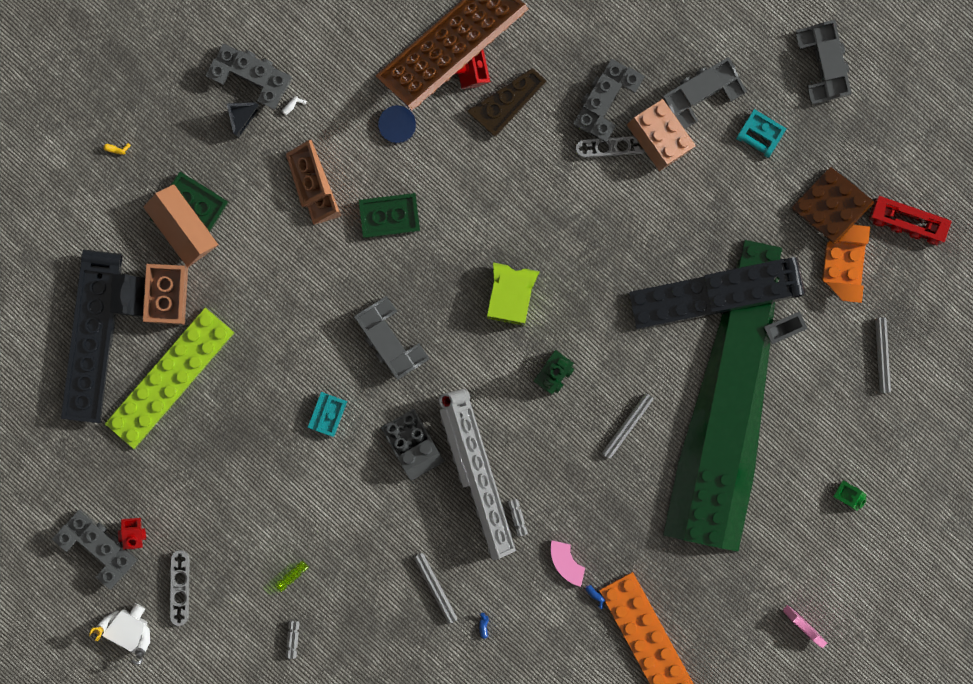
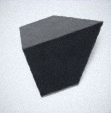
(241, 115)

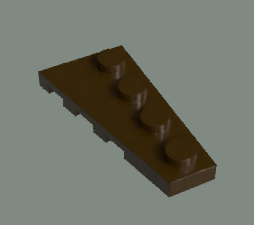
(500, 108)

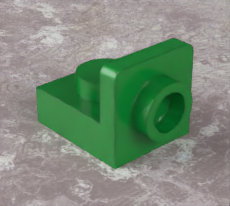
(850, 495)

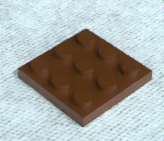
(832, 205)

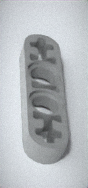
(612, 143)
(175, 587)

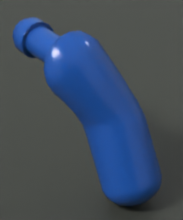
(592, 592)
(483, 625)

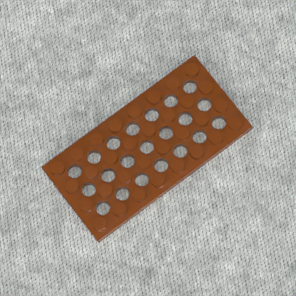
(442, 43)

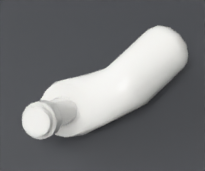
(290, 106)

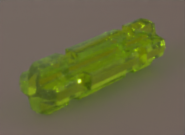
(291, 576)

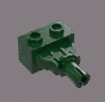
(553, 373)

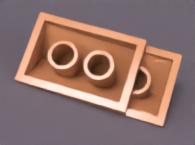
(312, 183)
(180, 225)

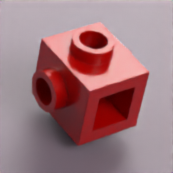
(131, 533)

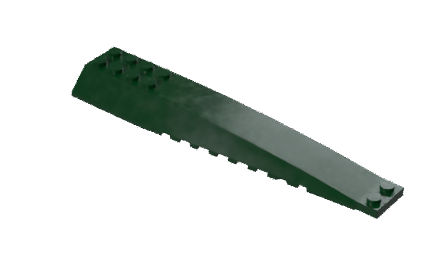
(723, 434)

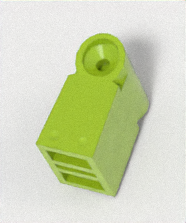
(511, 294)

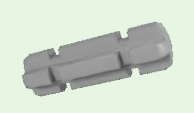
(517, 517)
(292, 639)

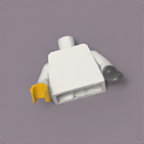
(126, 630)

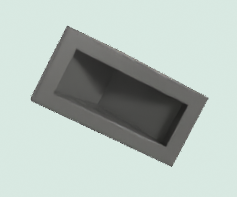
(785, 327)

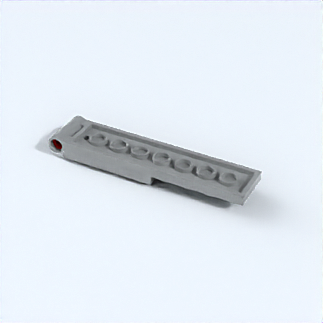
(475, 470)

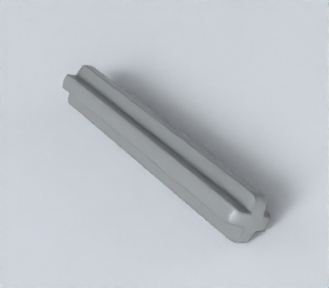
(883, 355)
(627, 426)
(435, 588)

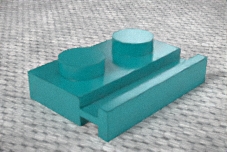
(327, 414)

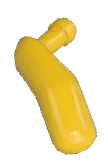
(113, 149)

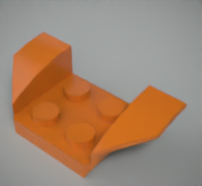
(845, 264)

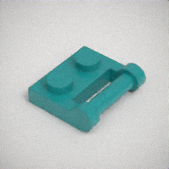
(764, 128)

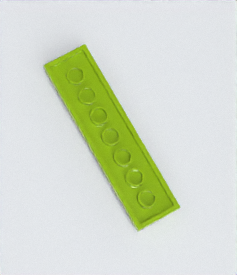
(169, 378)

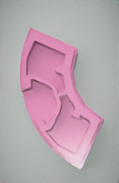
(565, 564)
(804, 626)

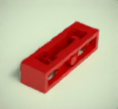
(939, 231)

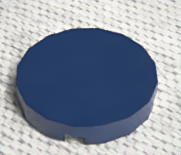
(397, 124)

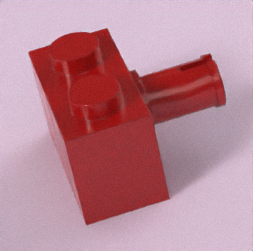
(474, 72)

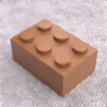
(661, 135)
(165, 294)

